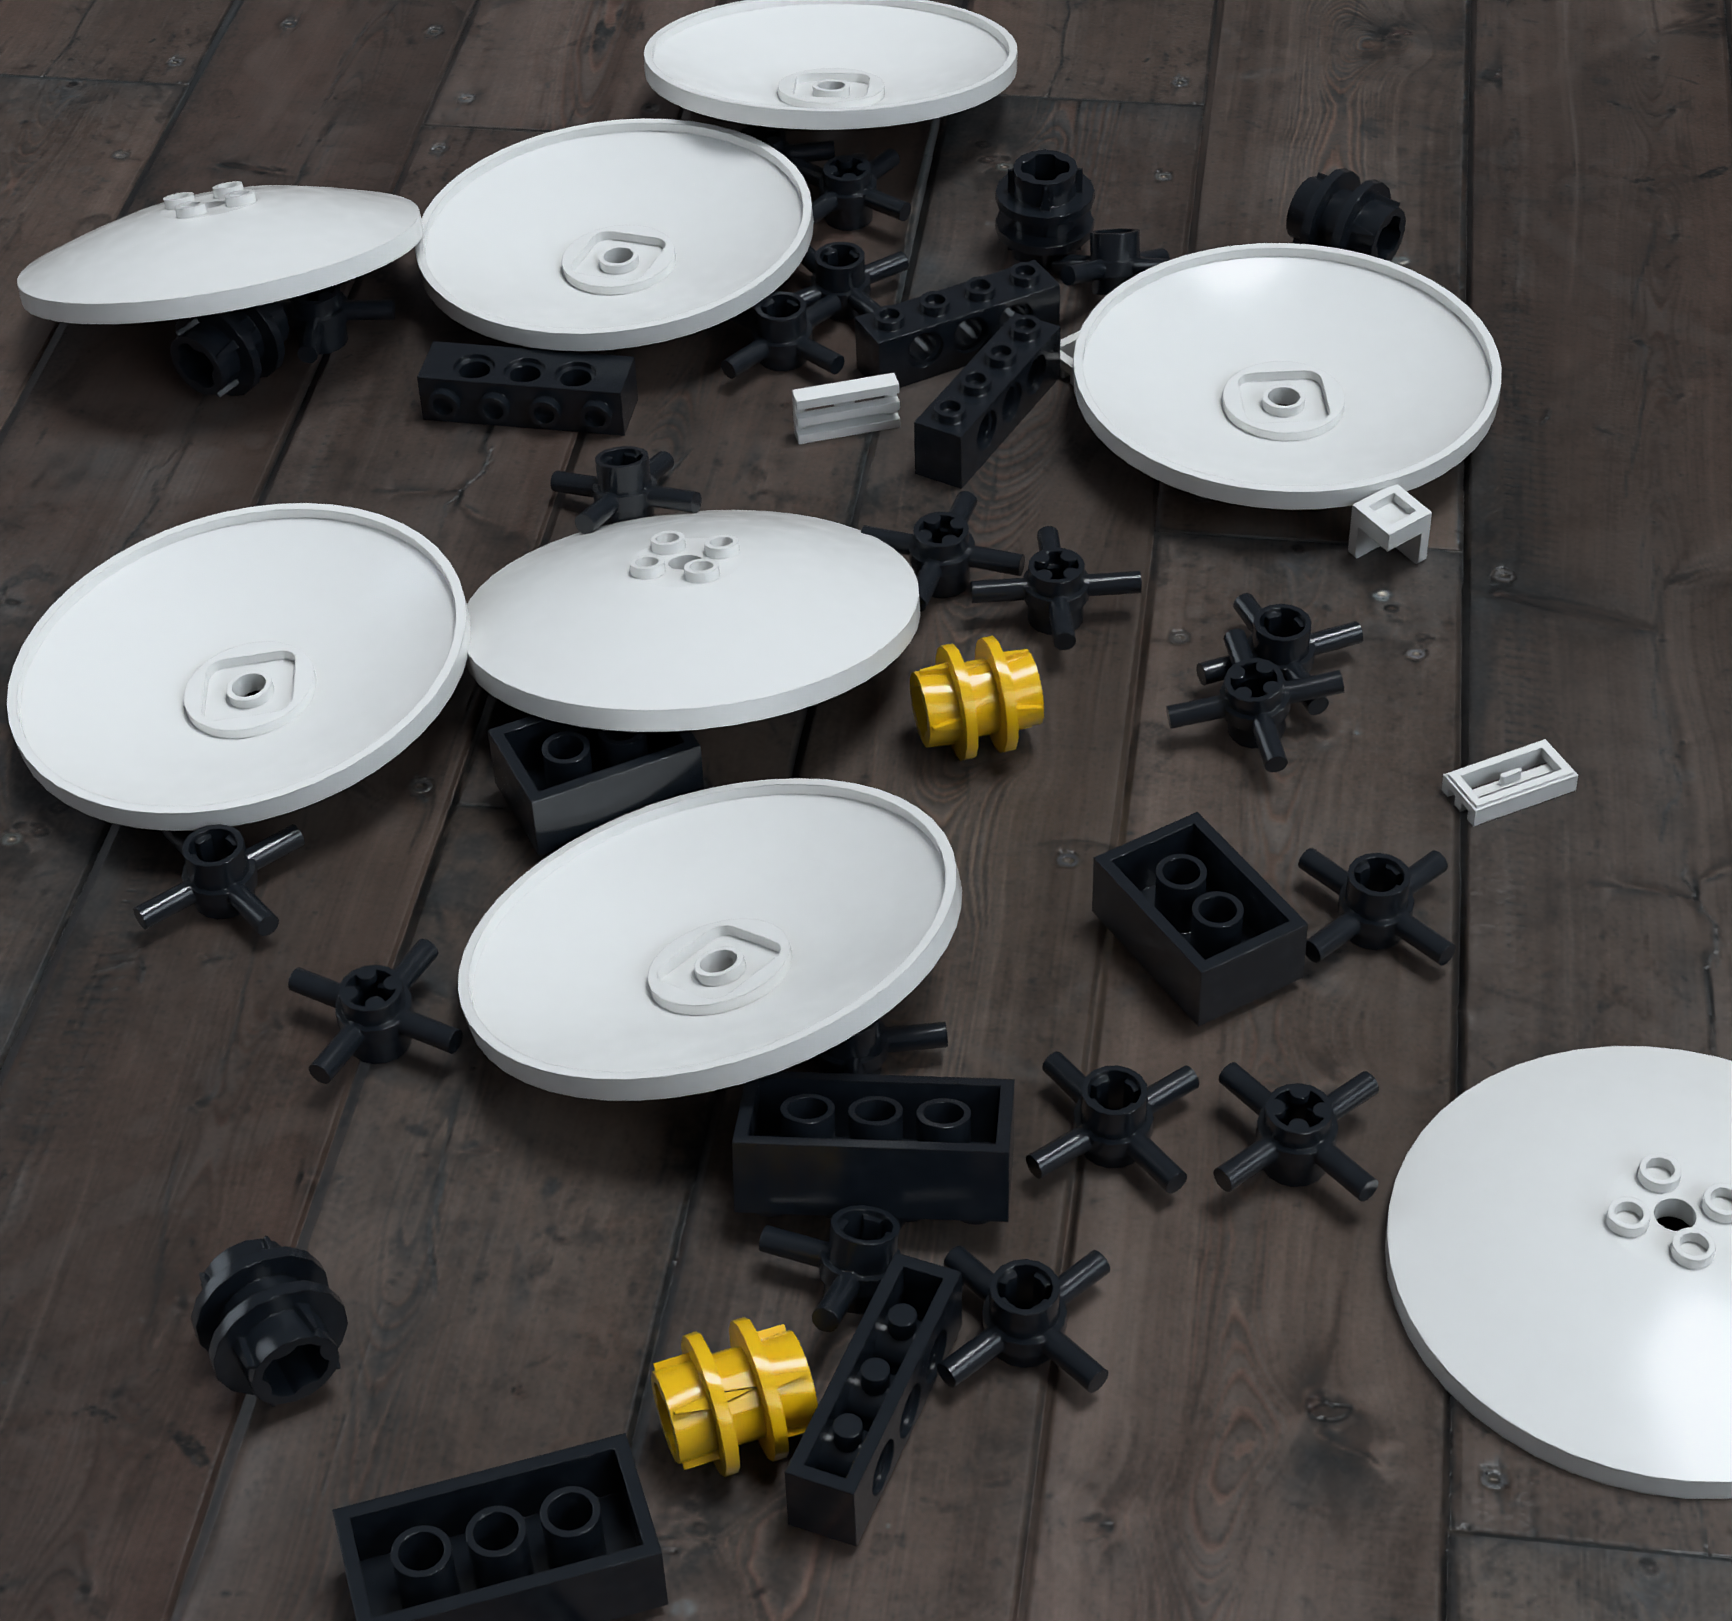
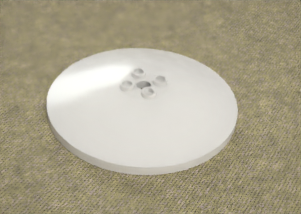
(830, 62)
(614, 234)
(219, 253)
(1372, 359)
(691, 620)
(146, 666)
(710, 939)
(1548, 1284)

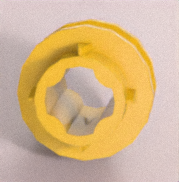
(976, 698)
(734, 1396)

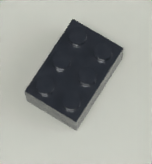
(578, 778)
(1199, 918)

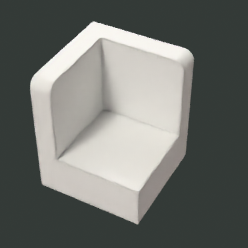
(1391, 521)

